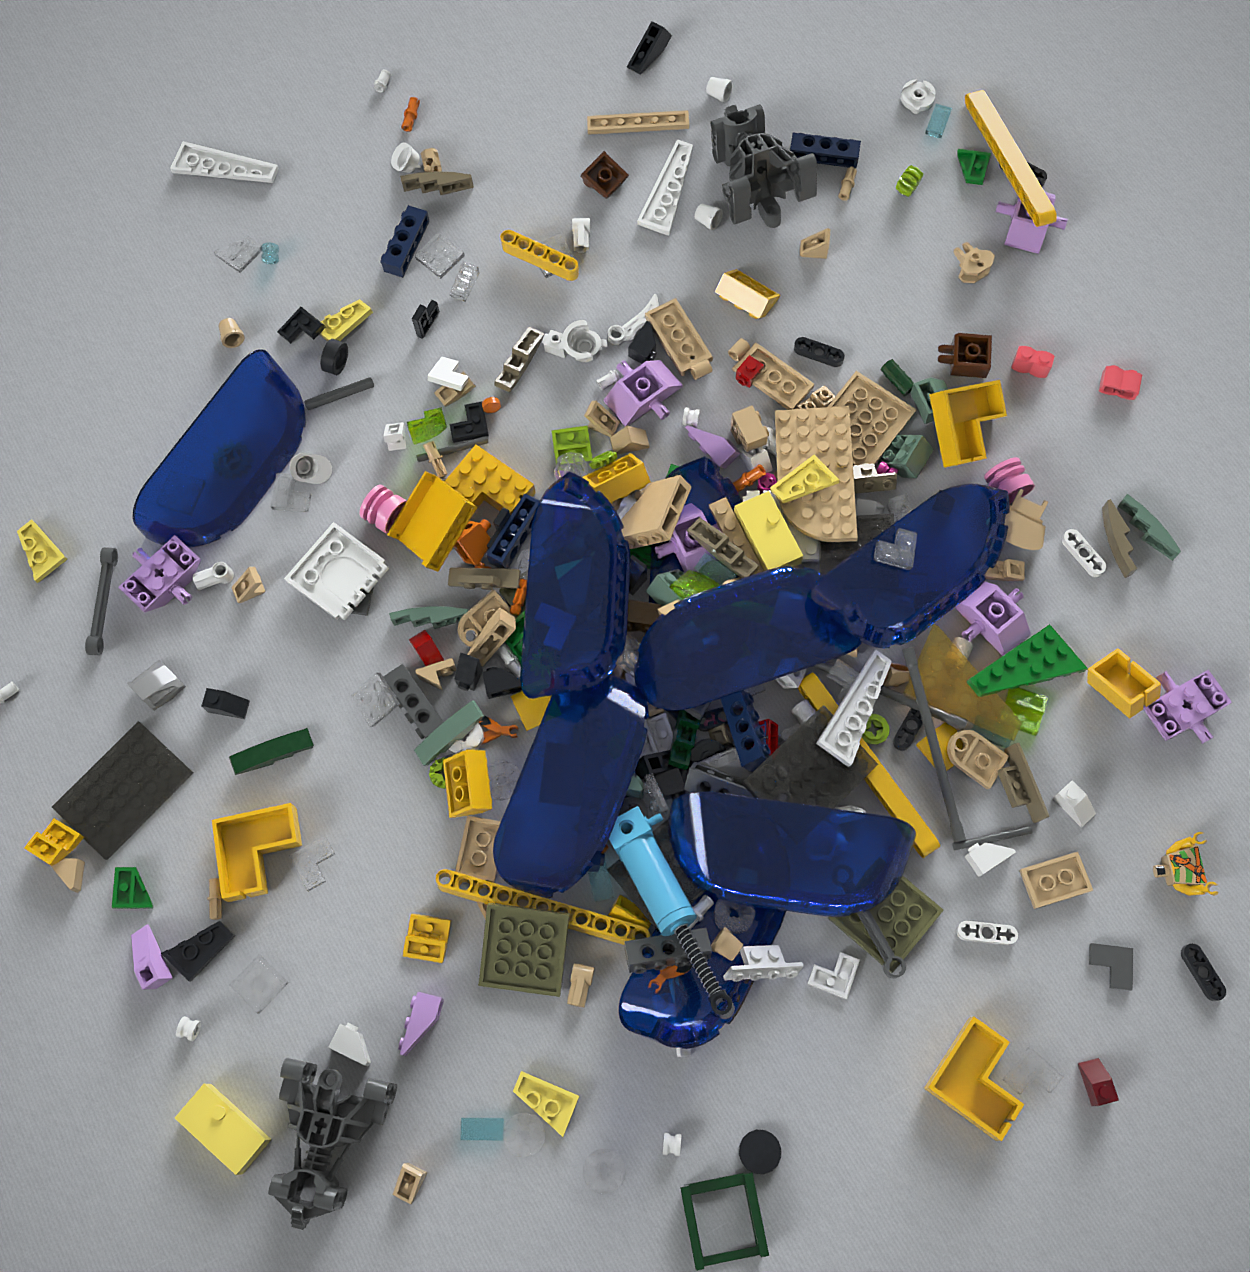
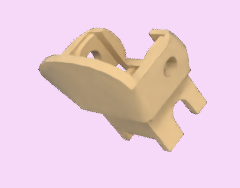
(1024, 523)

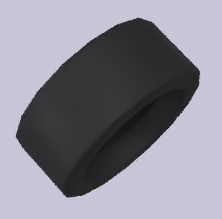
(334, 357)

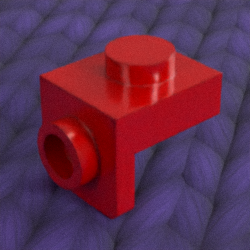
(748, 371)

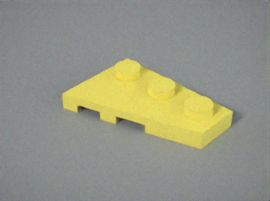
(345, 321)
(804, 480)
(40, 550)
(547, 1100)

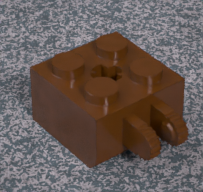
(968, 356)

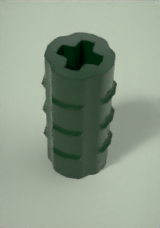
(897, 377)

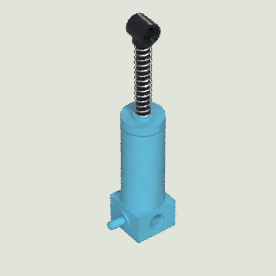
(663, 894)

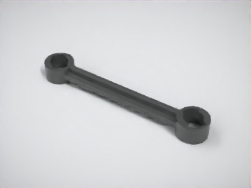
(94, 643)
(881, 944)

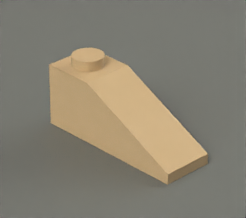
(493, 635)

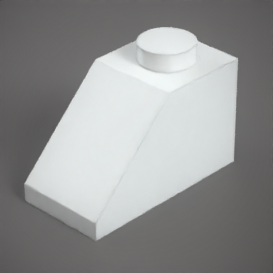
(755, 457)
(1075, 803)
(987, 856)
(350, 1044)

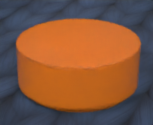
(491, 405)

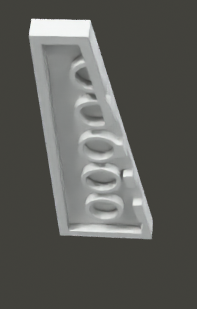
(209, 162)
(664, 198)
(849, 722)

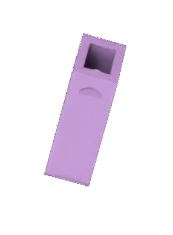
(719, 448)
(148, 960)
(423, 1017)

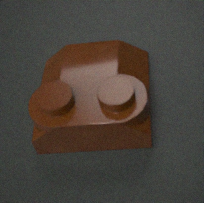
(604, 175)

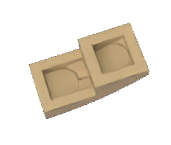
(450, 395)
(1007, 571)

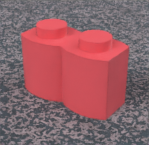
(1032, 361)
(1120, 382)

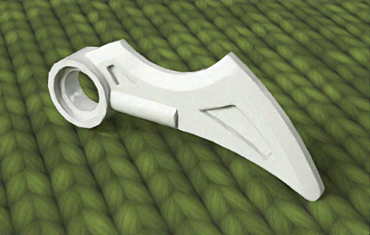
(631, 327)

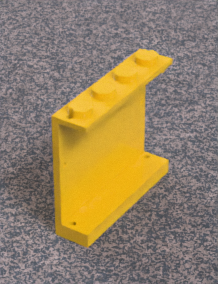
(432, 520)

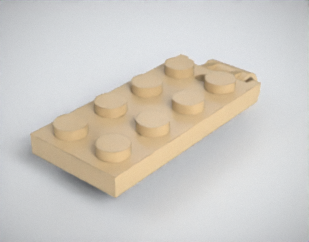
(680, 339)
(776, 377)

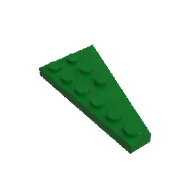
(1031, 662)

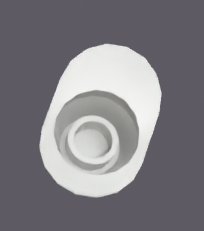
(405, 158)
(310, 468)

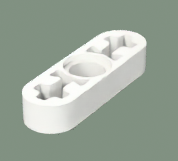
(1097, 560)
(1002, 940)

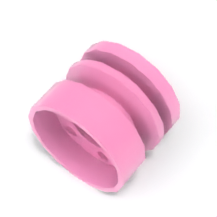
(1010, 477)
(381, 507)

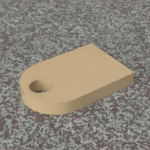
(479, 614)
(977, 757)

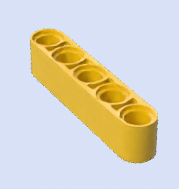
(544, 261)

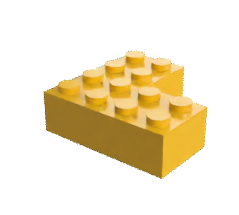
(958, 420)
(487, 479)
(242, 842)
(964, 1083)

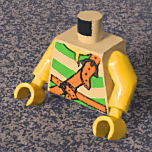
(1184, 868)

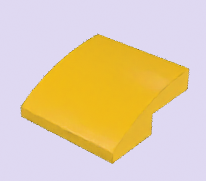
(530, 710)
(944, 733)
(54, 842)
(427, 938)

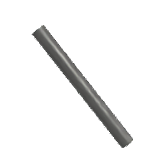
(455, 448)
(992, 837)

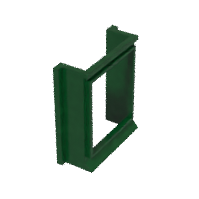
(755, 1214)

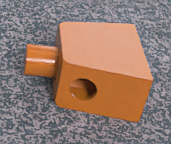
(473, 542)

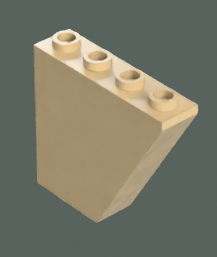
(656, 512)

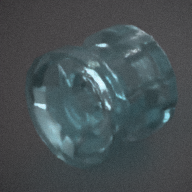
(270, 253)

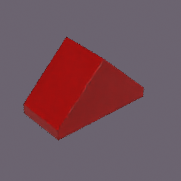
(426, 648)

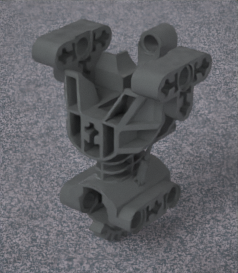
(758, 166)
(323, 1126)

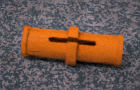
(410, 114)
(749, 478)

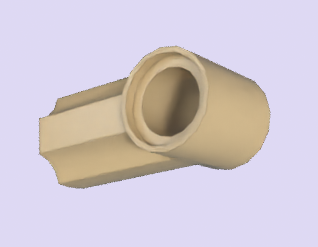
(581, 980)

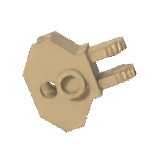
(973, 263)

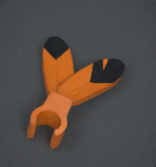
(495, 730)
(669, 972)

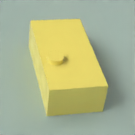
(768, 532)
(223, 1129)

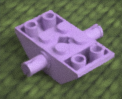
(1022, 230)
(641, 391)
(682, 543)
(161, 576)
(995, 617)
(1198, 696)

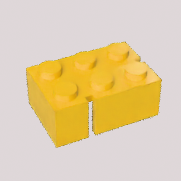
(1123, 690)

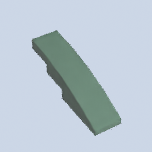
(1154, 531)
(424, 615)
(449, 732)

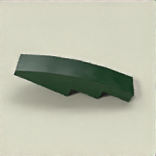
(683, 740)
(271, 751)

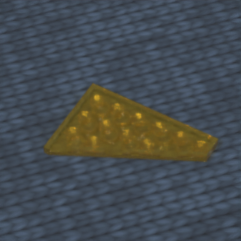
(945, 680)

